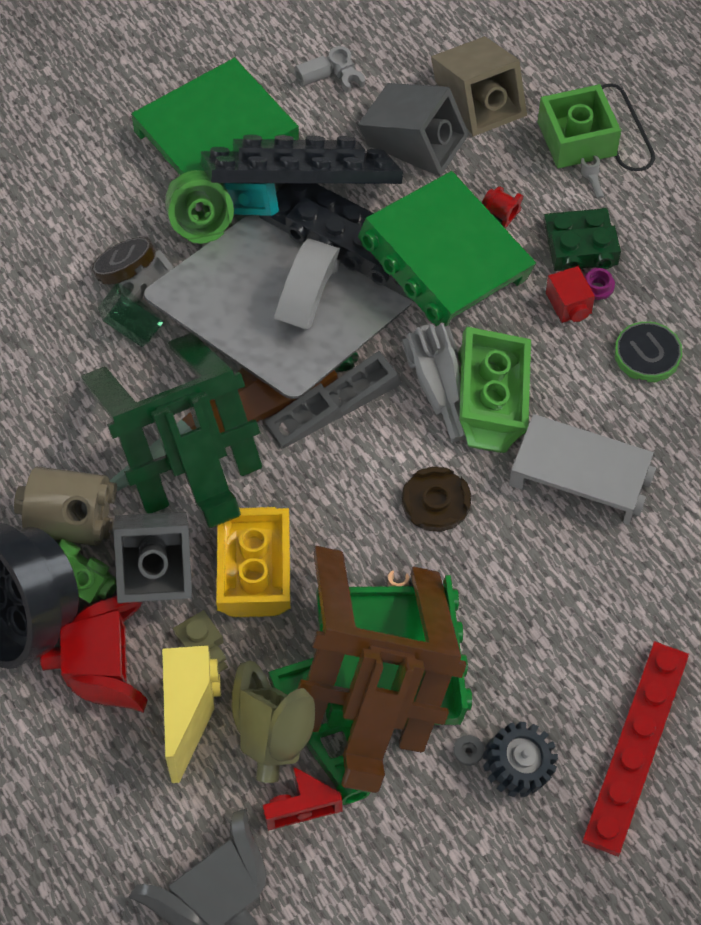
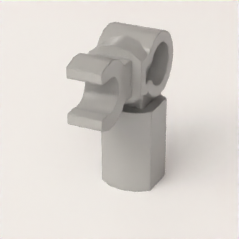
(337, 62)

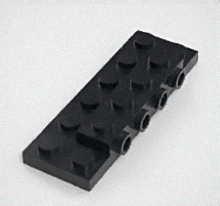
(299, 162)
(324, 216)

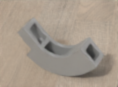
(306, 283)

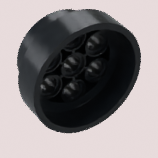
(35, 594)

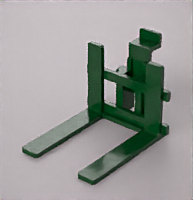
(193, 452)

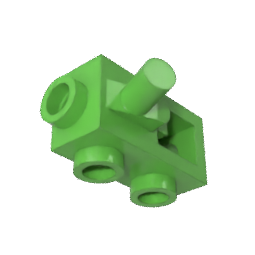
(91, 575)

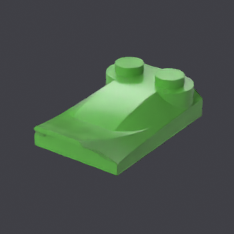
(494, 388)

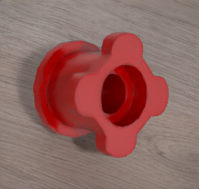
(502, 205)

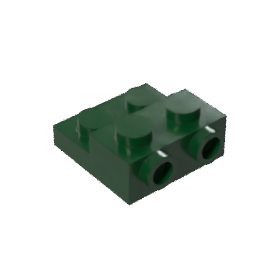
(582, 239)

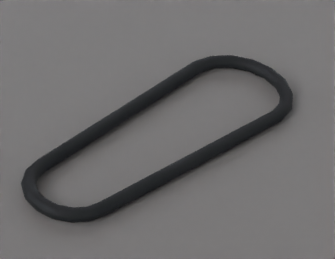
(640, 128)

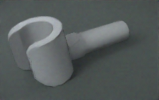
(592, 172)

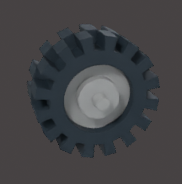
(520, 759)

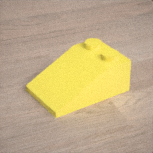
(189, 693)

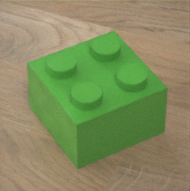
(578, 126)

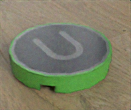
(648, 351)

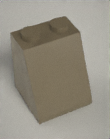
(483, 83)

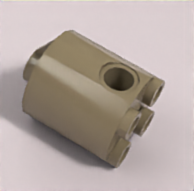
(54, 504)

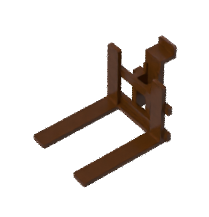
(418, 685)

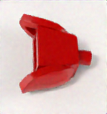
(95, 655)

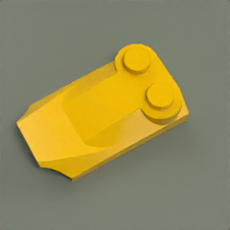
(254, 563)

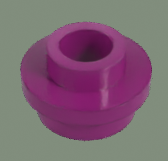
(603, 277)

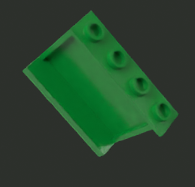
(211, 114)
(445, 248)
(396, 613)

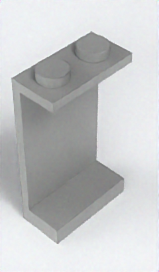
(583, 465)

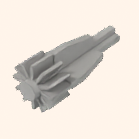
(437, 369)

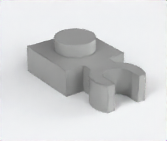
(148, 275)

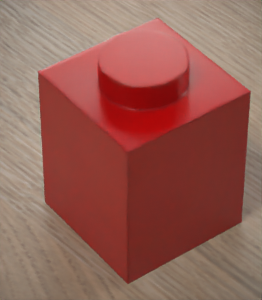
(570, 295)

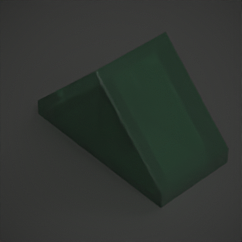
(129, 315)

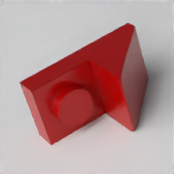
(312, 802)

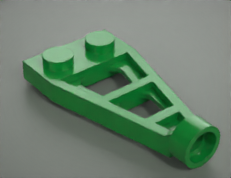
(287, 680)

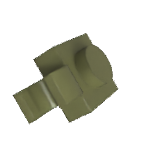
(201, 632)

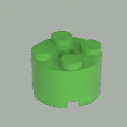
(216, 209)

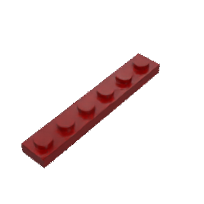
(635, 749)

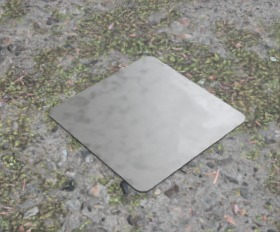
(231, 298)

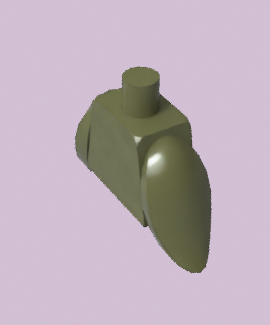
(270, 722)

